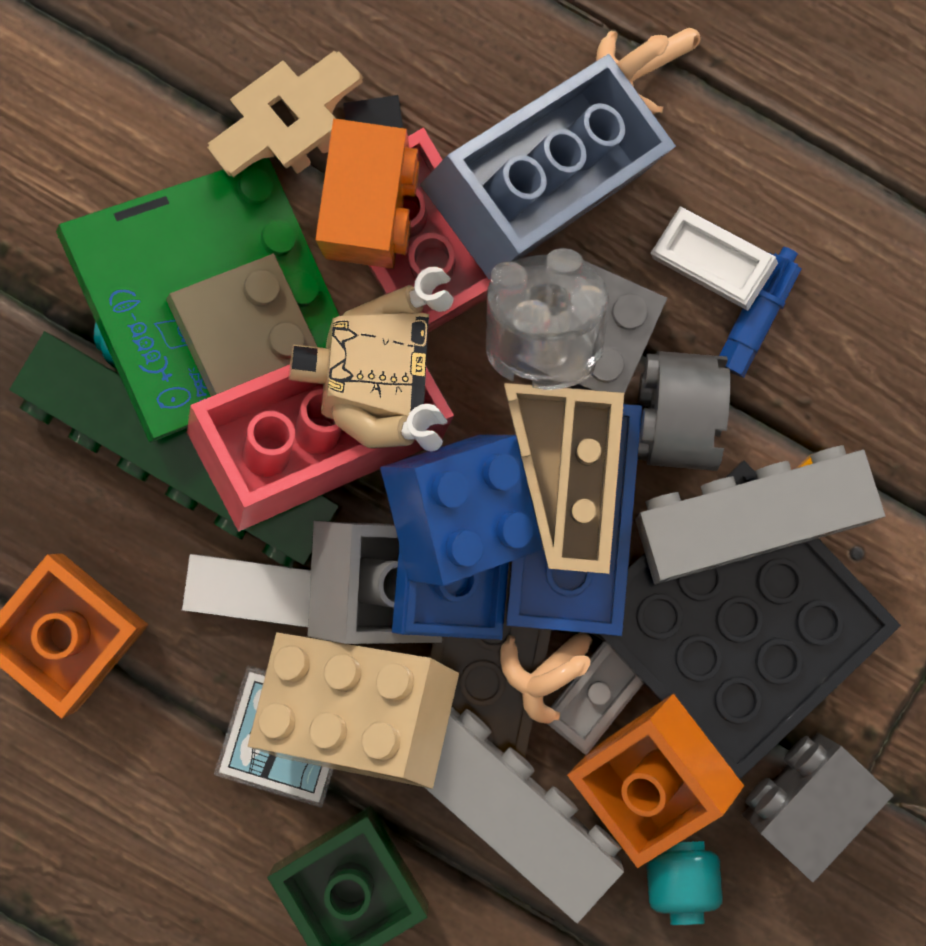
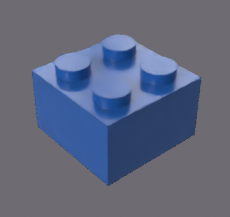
(461, 509)

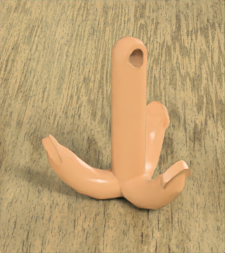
(650, 55)
(551, 675)

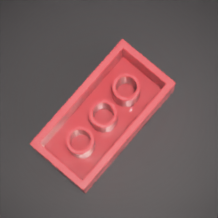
(277, 450)

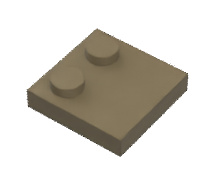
(240, 323)

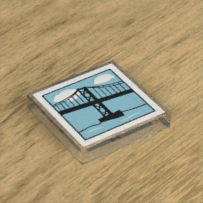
(261, 770)

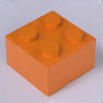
(365, 192)
(64, 634)
(656, 781)

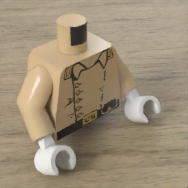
(378, 367)

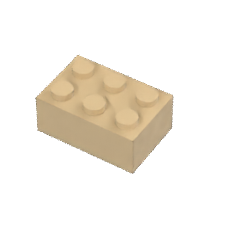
(354, 709)

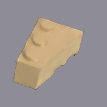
(571, 469)

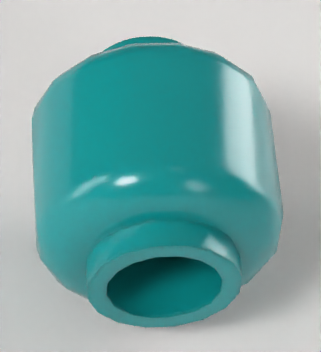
(685, 883)

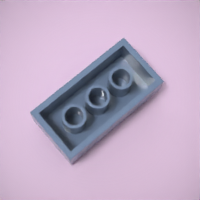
(547, 164)

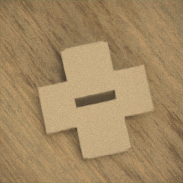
(308, 99)

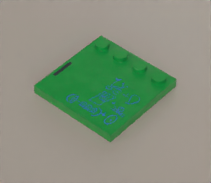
(170, 240)

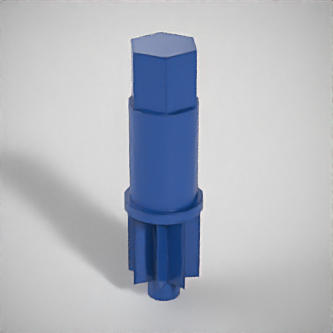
(755, 323)

